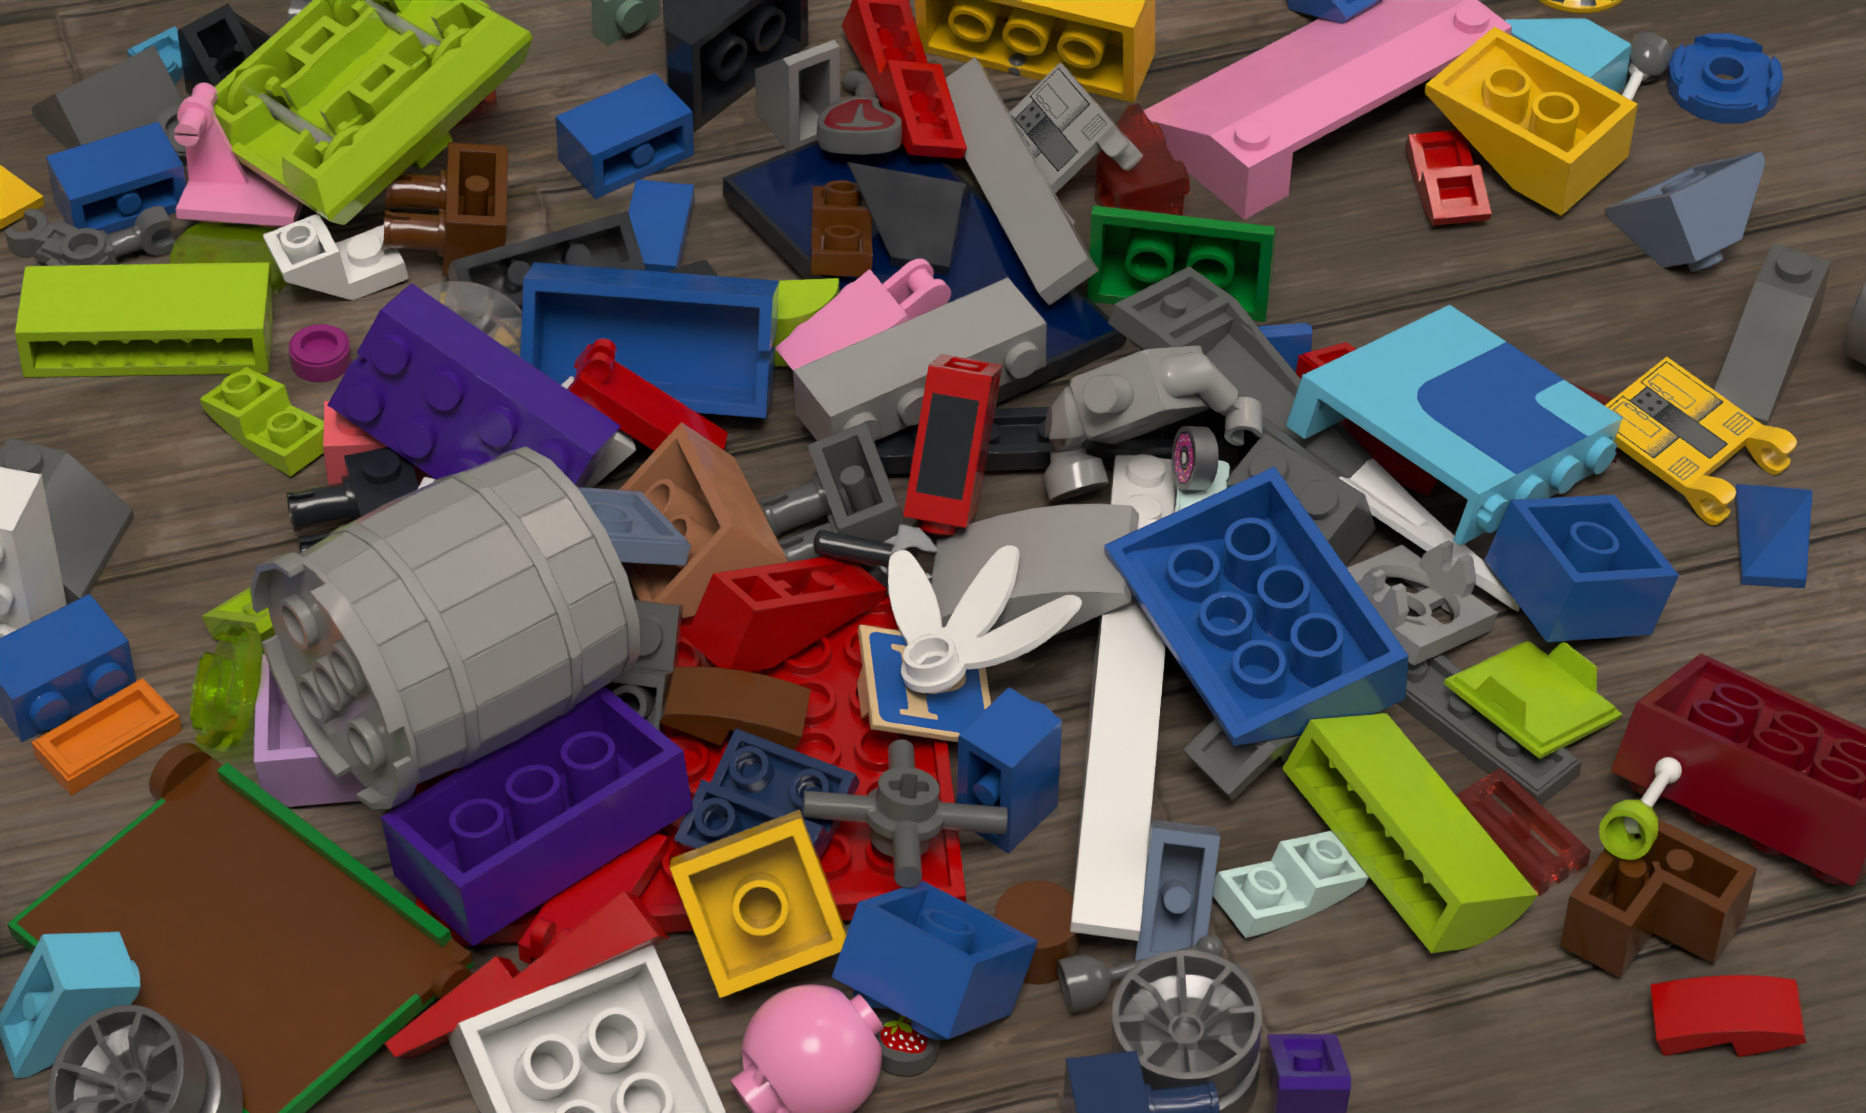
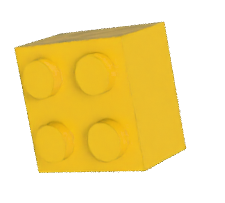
(759, 903)

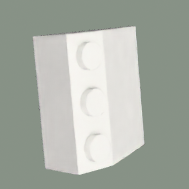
(588, 1047)

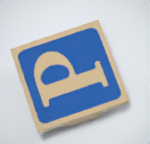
(905, 711)

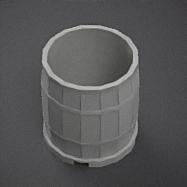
(447, 623)

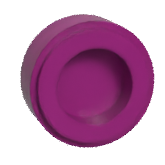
(320, 353)

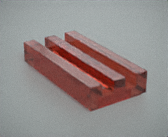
(1514, 835)

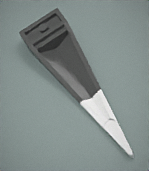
(1196, 312)

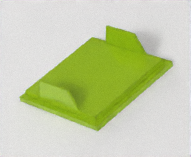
(1537, 696)

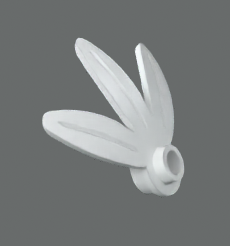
(939, 655)

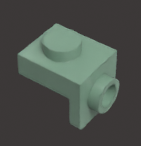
(621, 17)

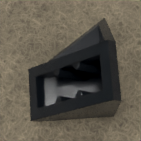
(216, 46)
(914, 214)

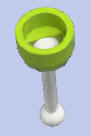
(1637, 816)

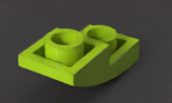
(264, 421)

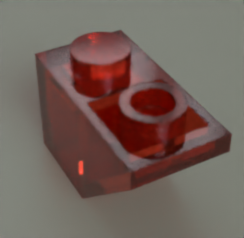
(1154, 183)

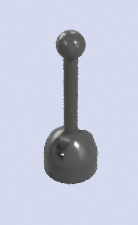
(1087, 980)

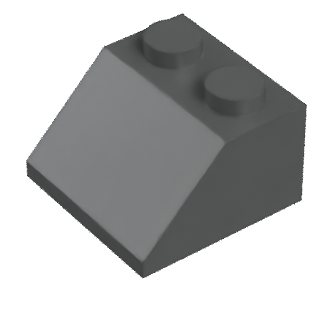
(82, 511)

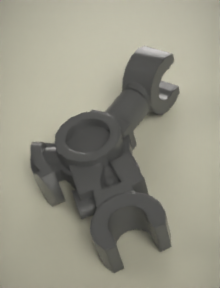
(68, 245)

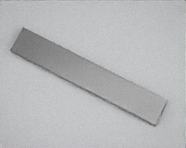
(1017, 186)

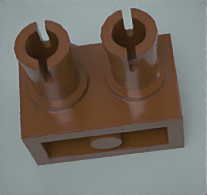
(469, 203)

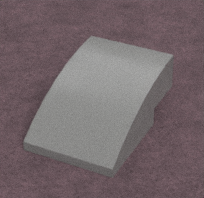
(1058, 557)

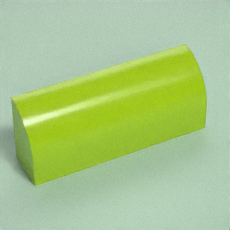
(145, 319)
(1408, 831)

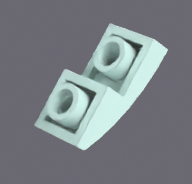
(1297, 883)

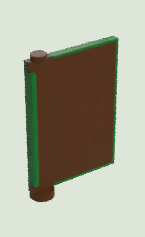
(254, 932)

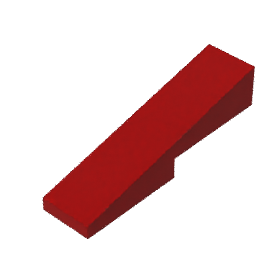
(904, 81)
(607, 935)

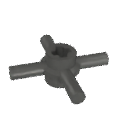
(904, 813)

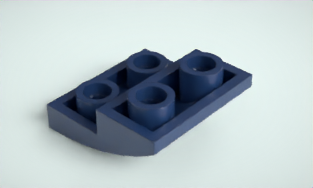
(759, 784)

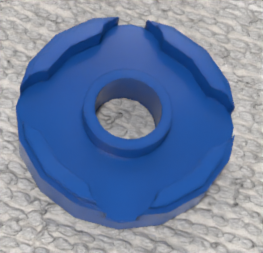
(1740, 100)

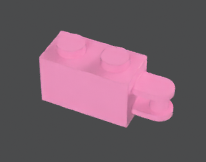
(865, 310)

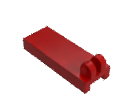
(632, 401)
(587, 896)

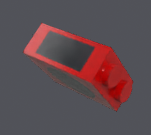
(952, 443)

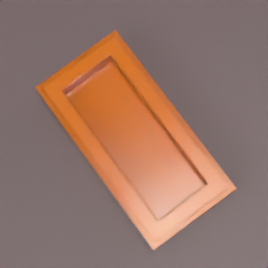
(106, 736)

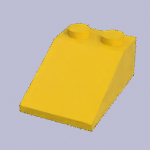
(1535, 118)

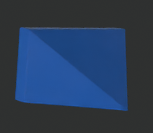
(1773, 534)

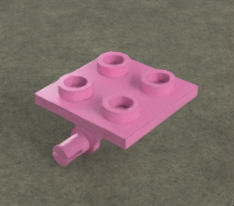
(217, 182)

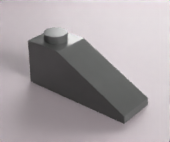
(1773, 330)

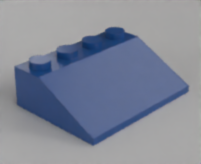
(1261, 612)

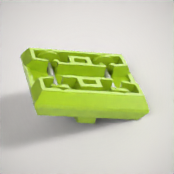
(363, 93)

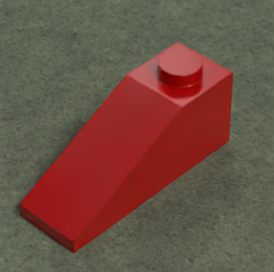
(773, 611)

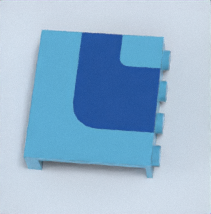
(1464, 413)

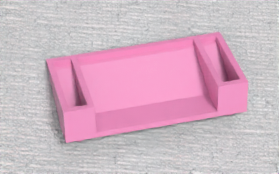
(1251, 116)

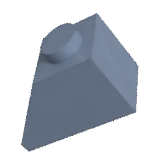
(1177, 887)

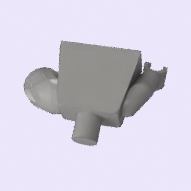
(1131, 400)

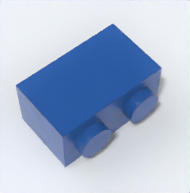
(625, 135)
(116, 179)
(61, 667)
(1011, 762)

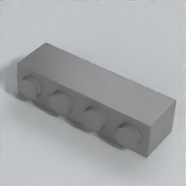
(887, 373)

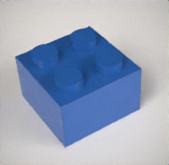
(1581, 567)
(934, 960)

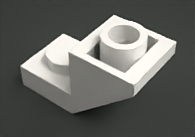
(343, 269)

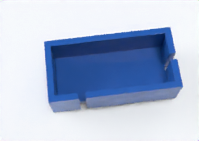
(682, 332)

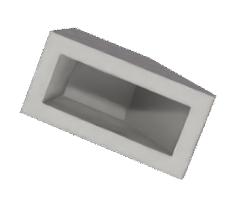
(797, 91)

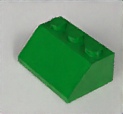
(1146, 247)

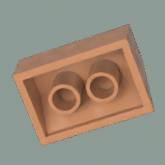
(711, 507)

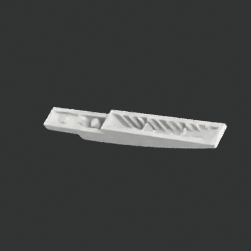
(1122, 735)

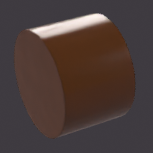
(1045, 914)

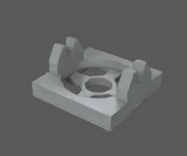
(1437, 586)

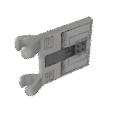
(1069, 128)

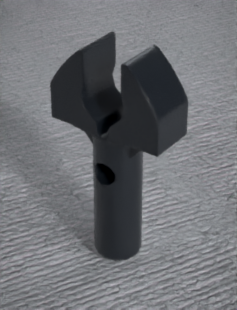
(871, 551)

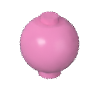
(809, 1053)

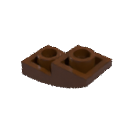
(840, 230)
(718, 700)

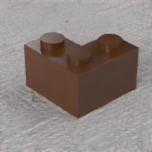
(1674, 890)

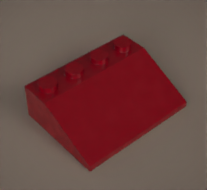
(1755, 765)

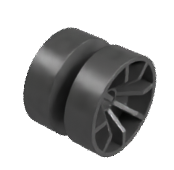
(1191, 1025)
(141, 1064)

